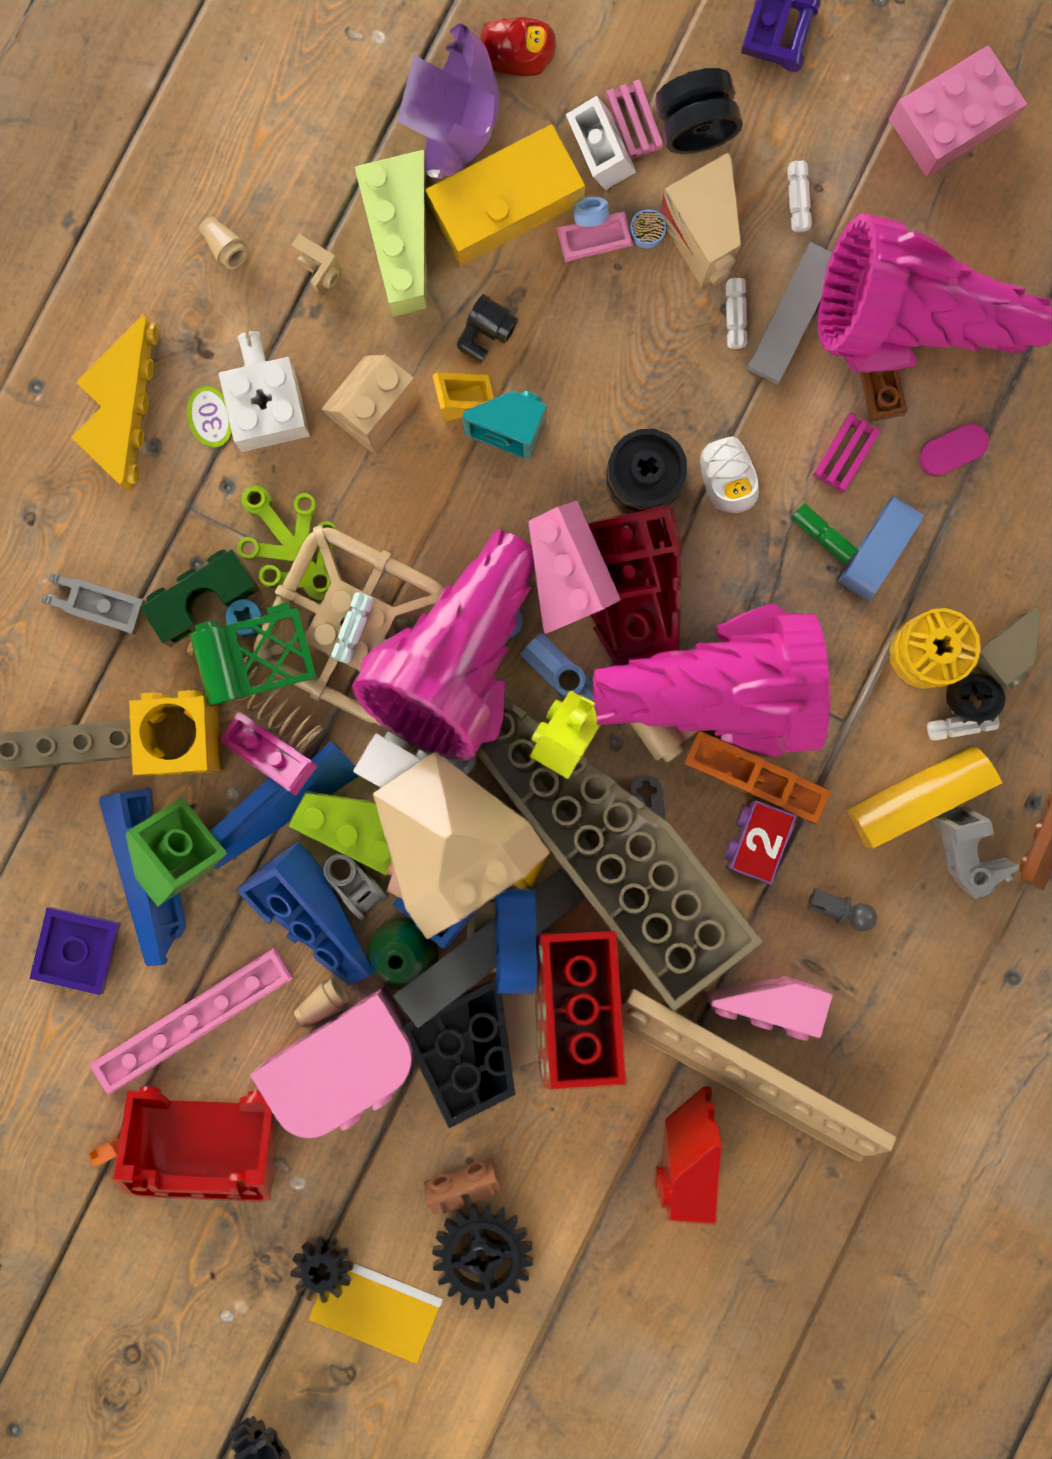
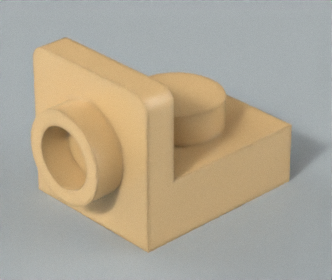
(315, 257)

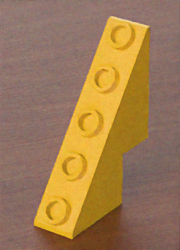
(119, 387)

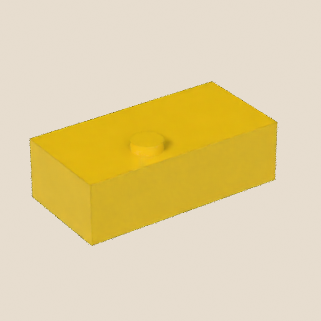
(505, 195)

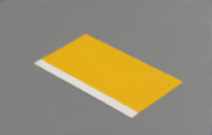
(380, 1313)

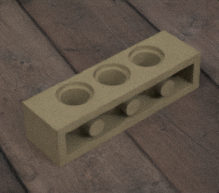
(65, 745)

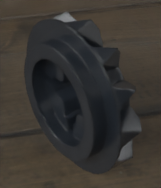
(985, 690)

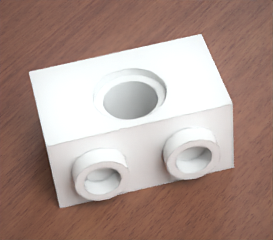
(601, 143)

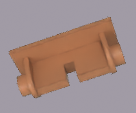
(446, 1190)

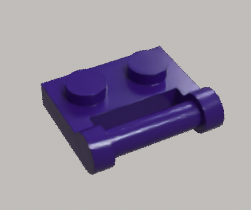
(767, 28)

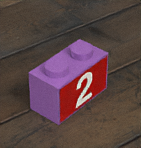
(759, 841)

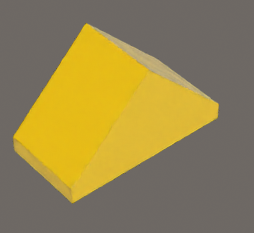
(461, 392)

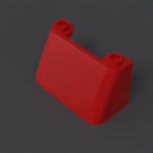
(195, 1148)

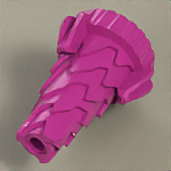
(907, 291)
(438, 678)
(755, 688)

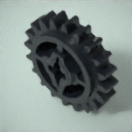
(488, 1287)

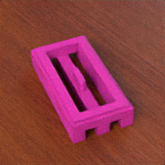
(861, 427)

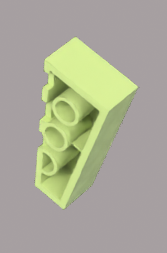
(397, 220)

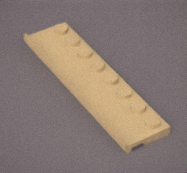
(752, 1078)

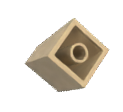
(373, 401)

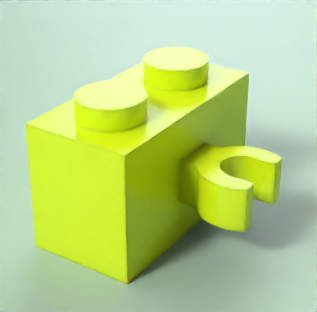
(566, 735)

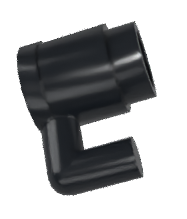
(490, 320)

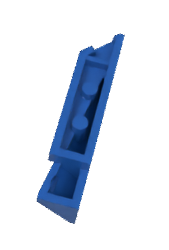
(274, 806)
(154, 925)

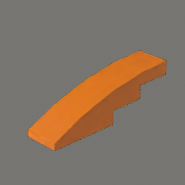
(757, 777)

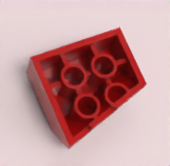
(690, 1162)

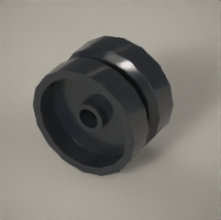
(698, 111)
(647, 451)

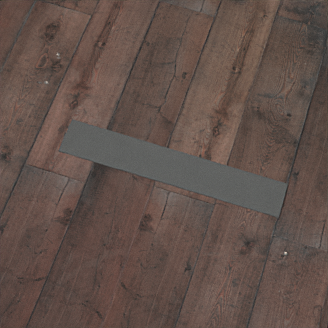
(477, 954)

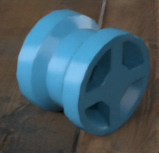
(234, 615)

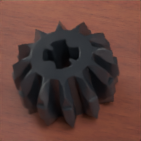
(335, 1274)

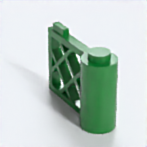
(222, 662)

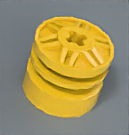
(915, 654)

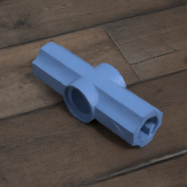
(551, 663)

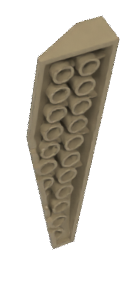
(625, 864)

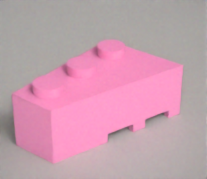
(568, 568)

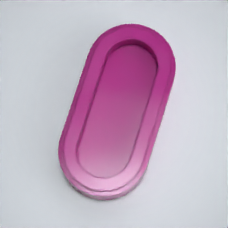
(953, 450)

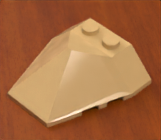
(451, 842)

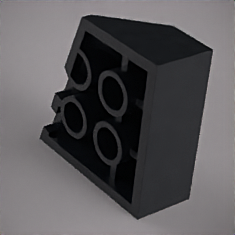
(465, 1054)

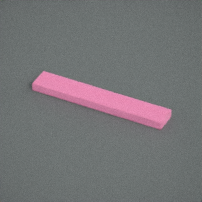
(191, 1021)

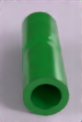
(820, 530)

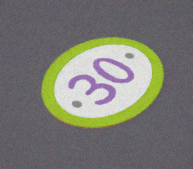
(208, 416)

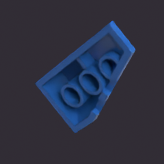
(302, 901)

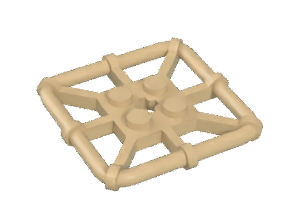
(330, 613)

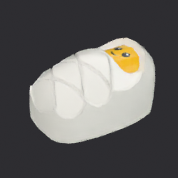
(729, 476)

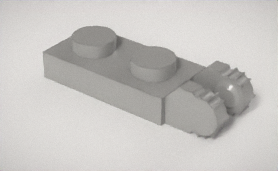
(97, 604)

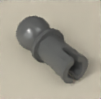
(861, 916)

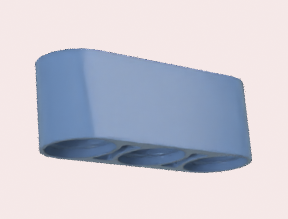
(881, 548)

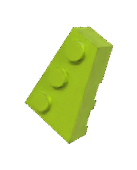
(344, 825)

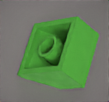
(172, 851)

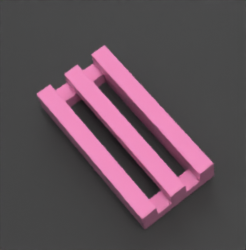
(625, 92)

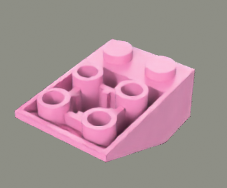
(777, 1001)

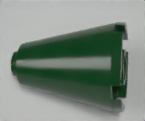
(405, 940)

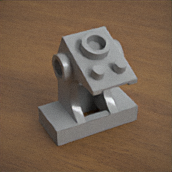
(960, 835)

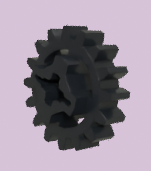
(257, 1442)

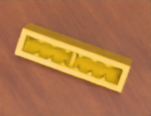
(923, 796)

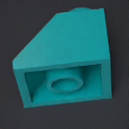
(508, 422)

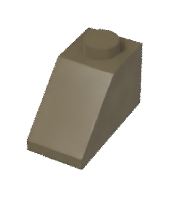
(1011, 650)

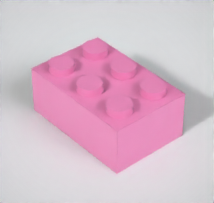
(957, 110)

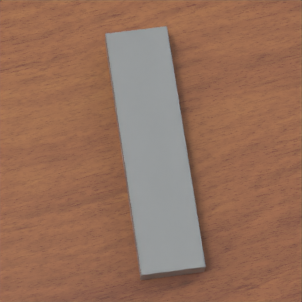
(791, 316)

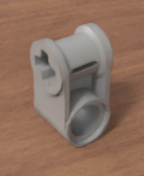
(355, 885)

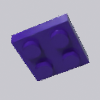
(75, 950)

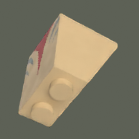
(704, 220)

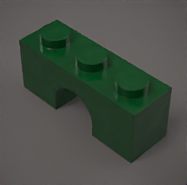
(172, 609)

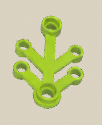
(290, 543)

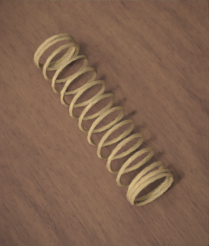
(307, 742)

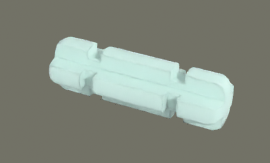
(352, 627)

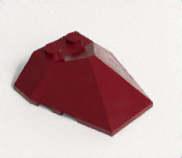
(646, 568)

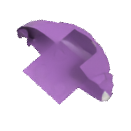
(452, 104)

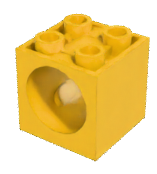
(145, 718)

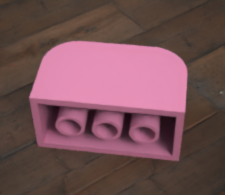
(338, 1069)

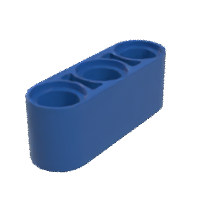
(516, 941)

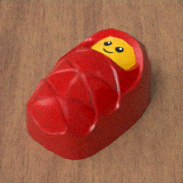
(519, 45)

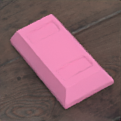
(583, 242)

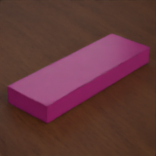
(267, 753)

